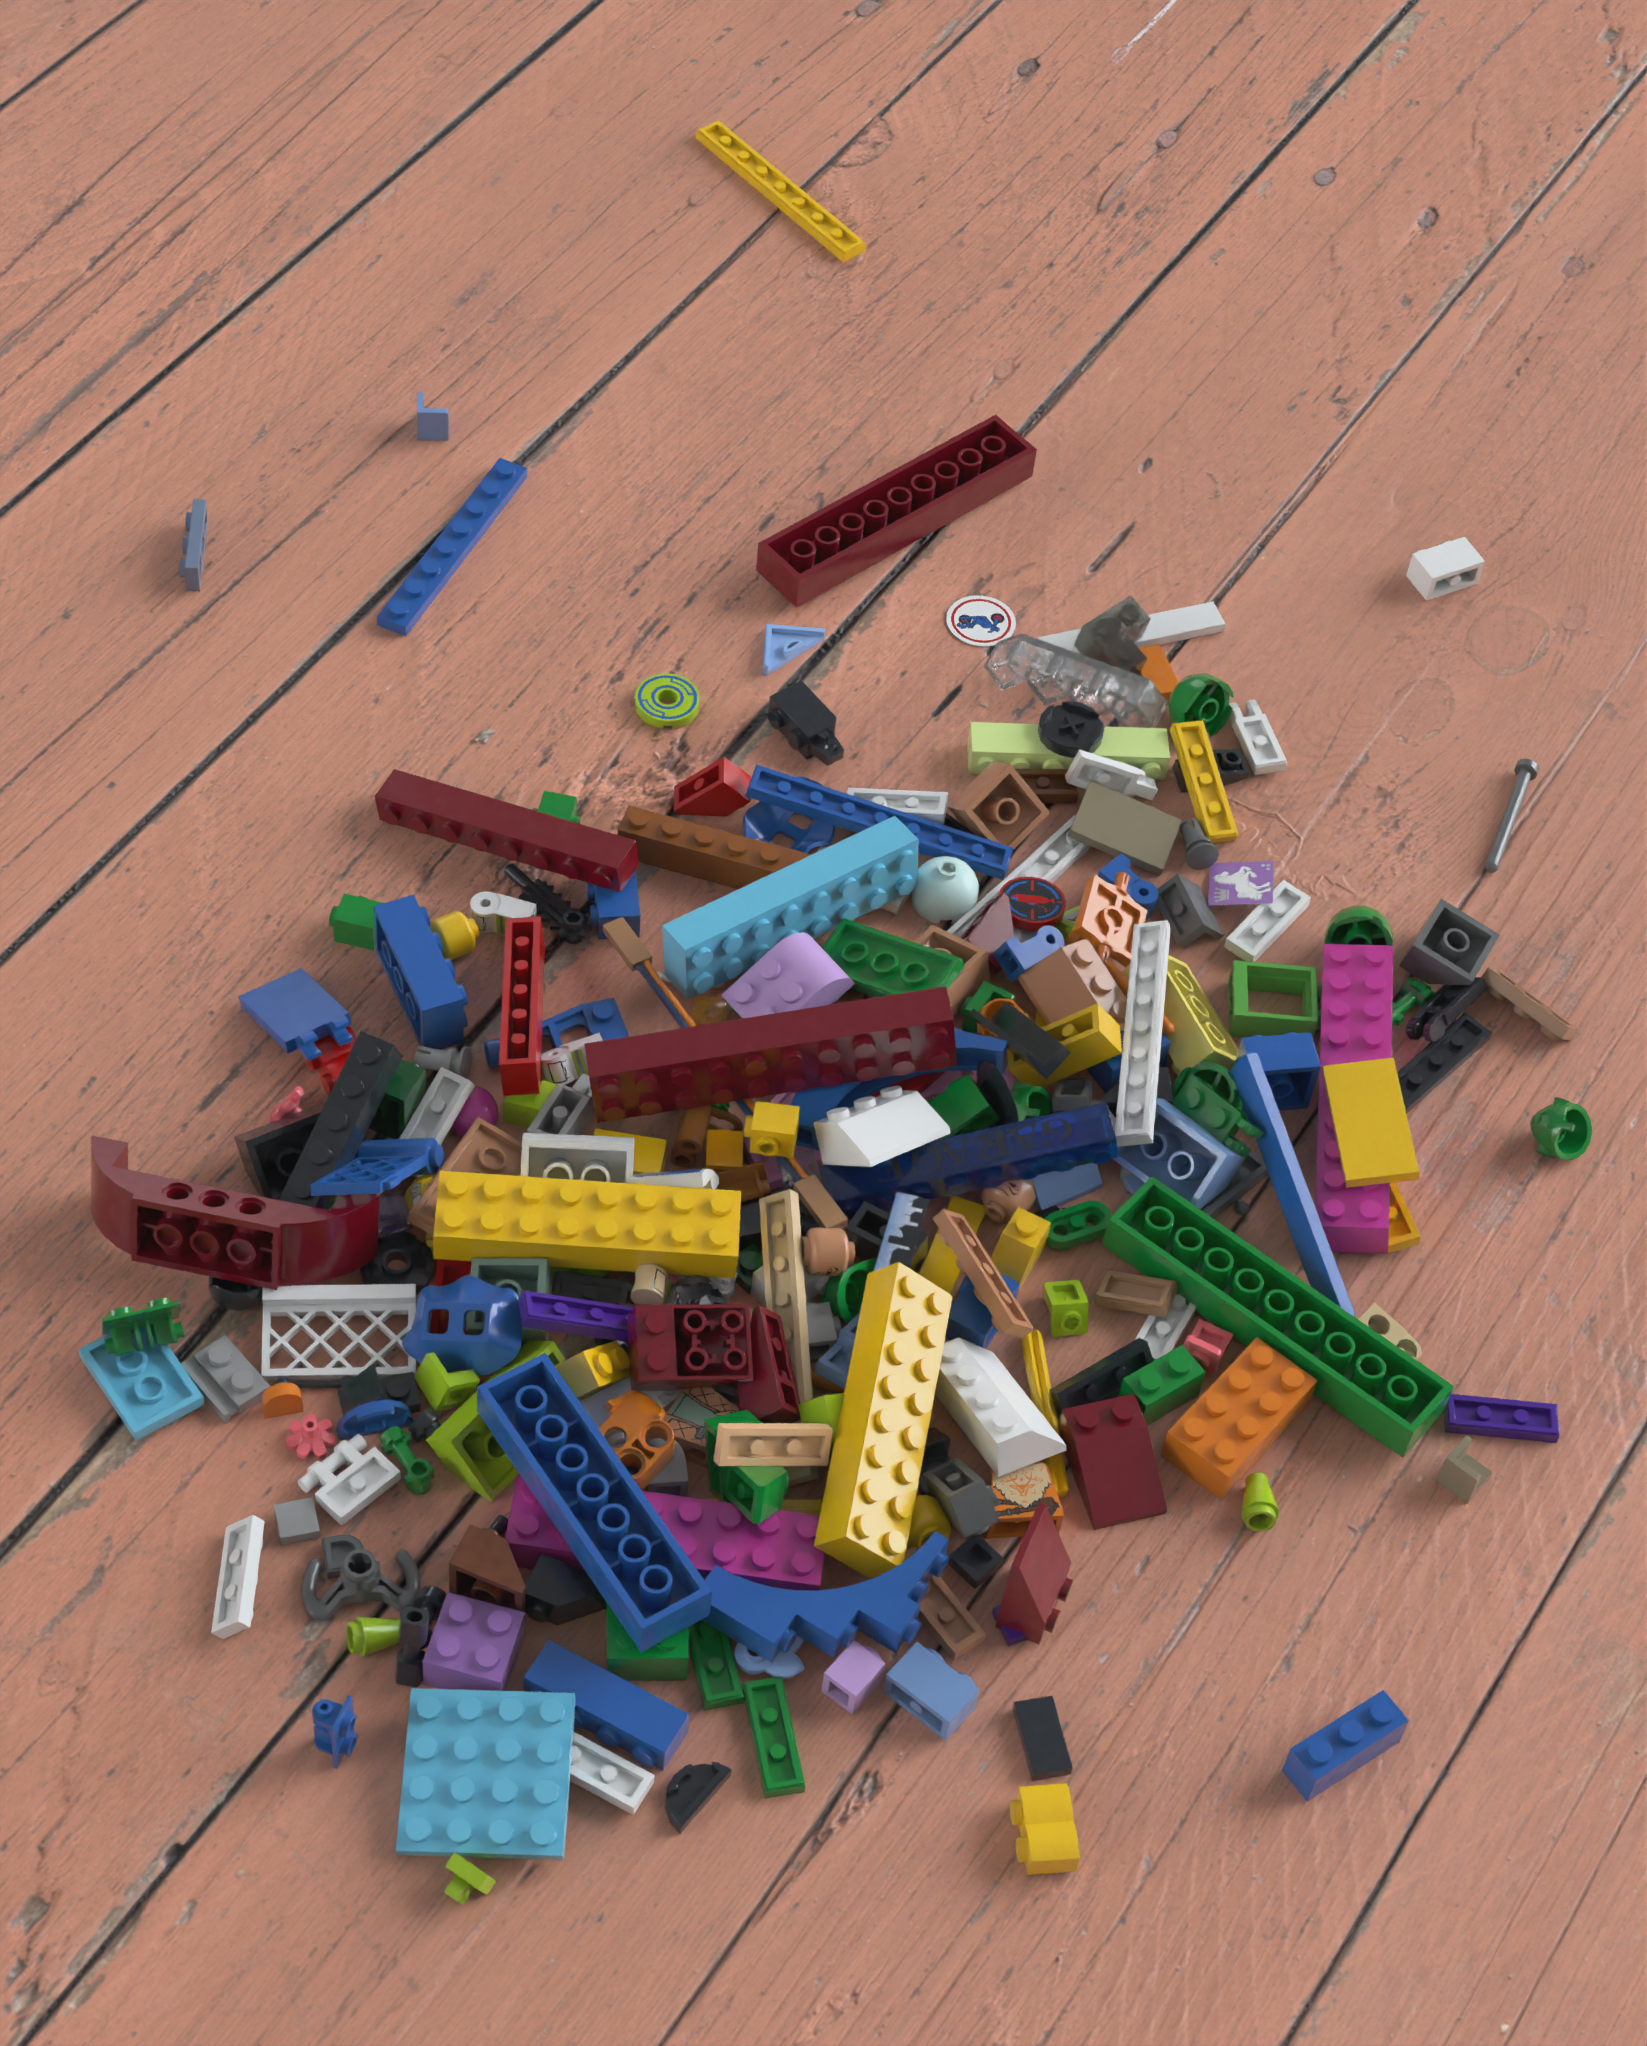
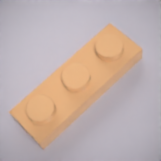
(773, 1444)

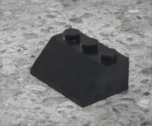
(274, 1149)

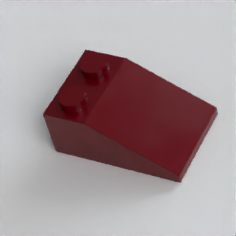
(1112, 1461)
(1036, 1580)

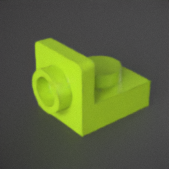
(1067, 1307)

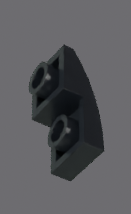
(1229, 763)

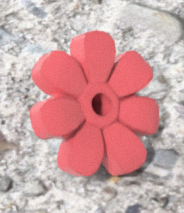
(289, 1105)
(311, 1437)

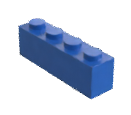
(610, 1706)

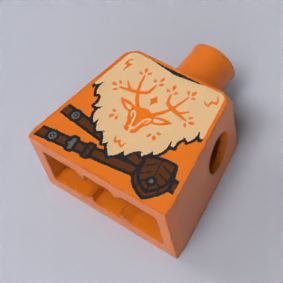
(1019, 1497)

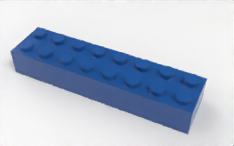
(594, 1502)

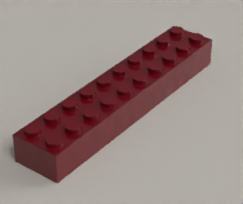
(895, 510)
(771, 1054)

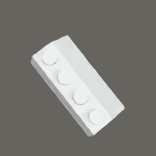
(993, 1409)

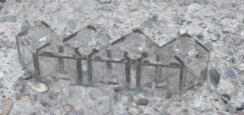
(1064, 674)

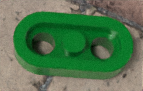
(1074, 1226)

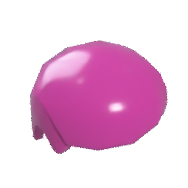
(479, 1104)

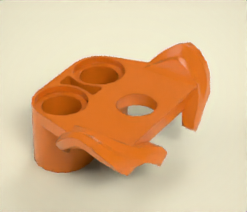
(640, 1421)

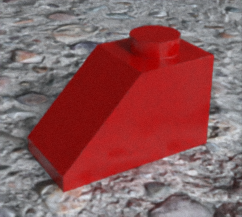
(713, 790)

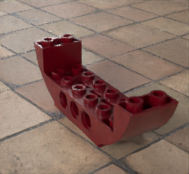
(226, 1230)

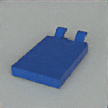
(297, 1013)

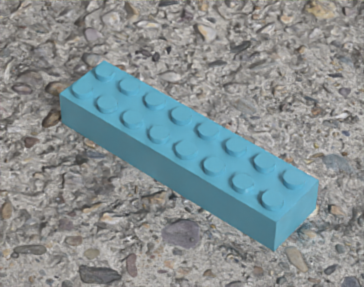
(803, 897)

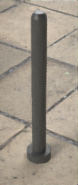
(1525, 770)

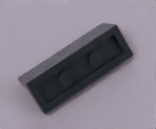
(1024, 1039)

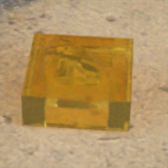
(709, 1010)

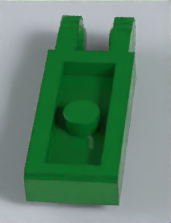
(1215, 1113)

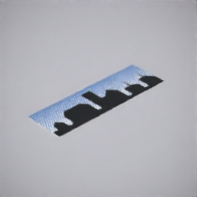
(902, 1230)

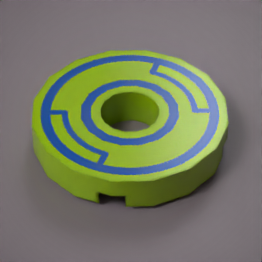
(672, 687)

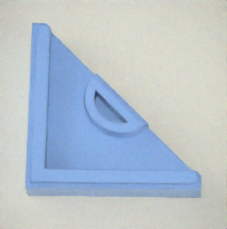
(786, 643)

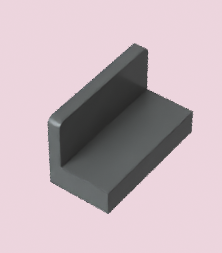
(1186, 911)

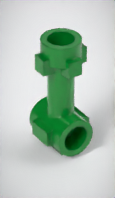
(1413, 993)
(418, 1470)

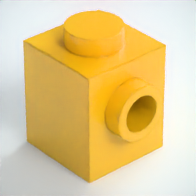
(773, 1129)

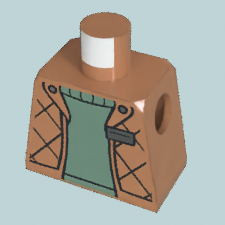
(688, 1417)

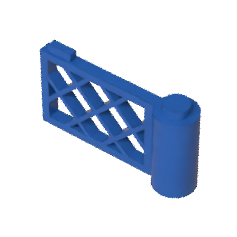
(382, 1166)

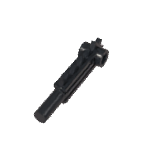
(568, 921)

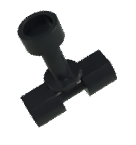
(416, 1634)

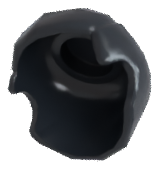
(233, 1294)

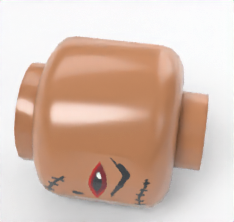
(1005, 1199)
(827, 1251)

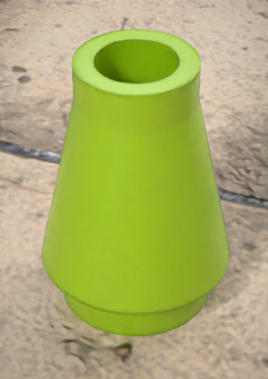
(1259, 1506)
(371, 1634)

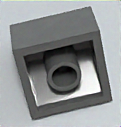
(1449, 947)

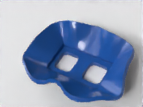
(766, 821)
(455, 1349)

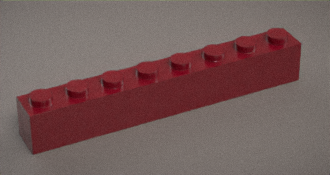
(507, 830)

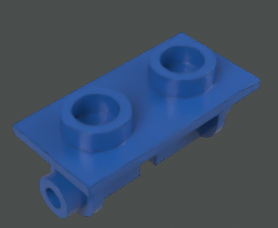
(335, 1728)

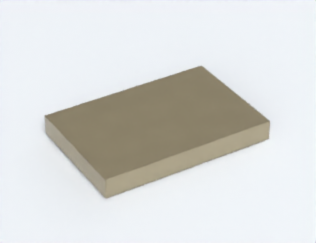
(1124, 826)

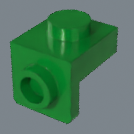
(985, 994)

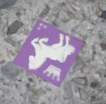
(1241, 883)

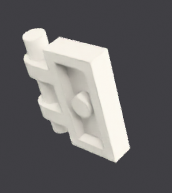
(354, 1487)

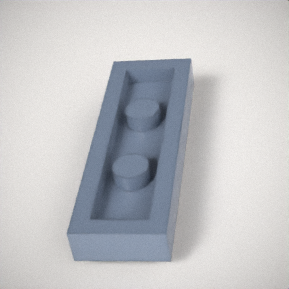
(194, 544)

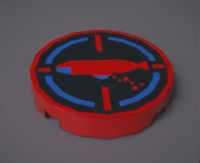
(1034, 903)

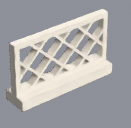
(334, 1302)

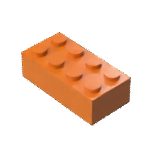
(1238, 1418)

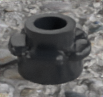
(425, 1425)

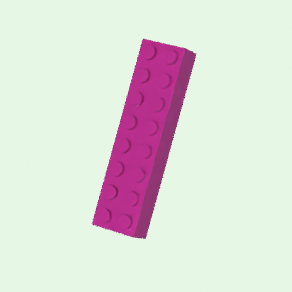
(709, 1532)

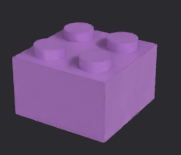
(473, 1645)

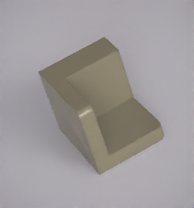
(1462, 1473)

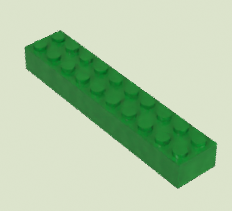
(1256, 1297)

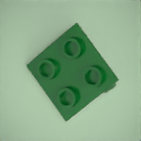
(123, 1320)

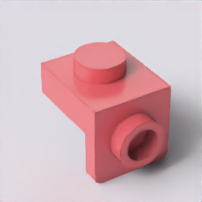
(1208, 1345)

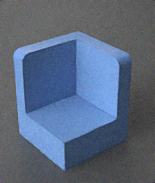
(431, 422)

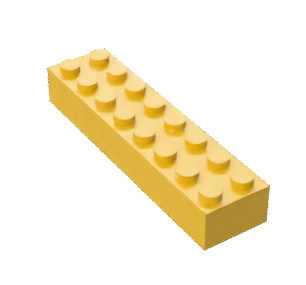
(587, 1223)
(884, 1421)

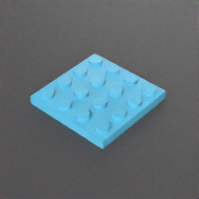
(486, 1774)

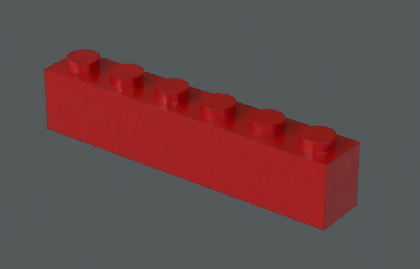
(522, 1006)

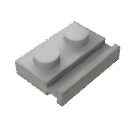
(226, 1378)

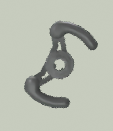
(360, 1583)

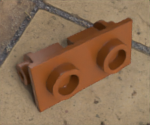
(748, 1179)

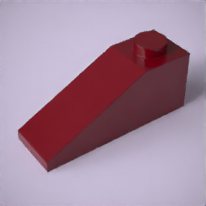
(773, 1391)

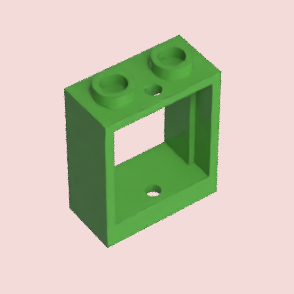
(1278, 979)

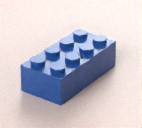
(420, 973)

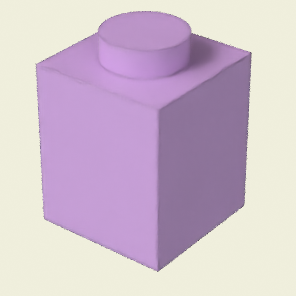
(853, 1676)

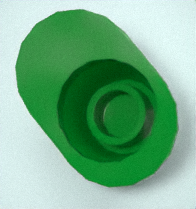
(847, 1291)

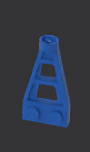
(595, 1016)

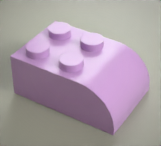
(789, 978)

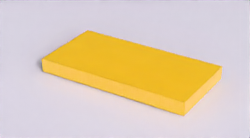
(1370, 1122)

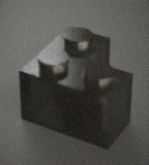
(1113, 636)

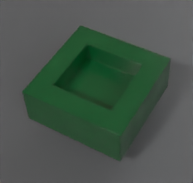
(748, 1262)

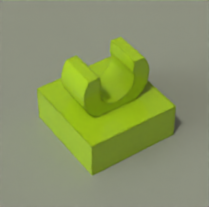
(466, 1879)

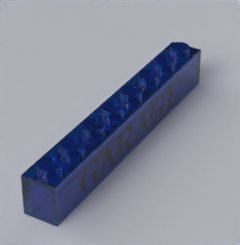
(978, 1159)

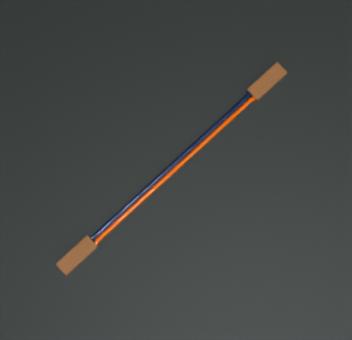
(638, 958)

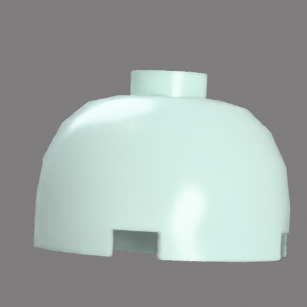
(945, 889)

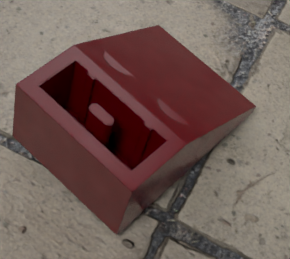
(689, 1346)

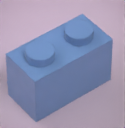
(931, 1690)

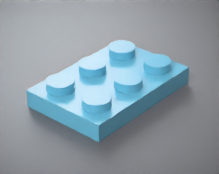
(143, 1386)

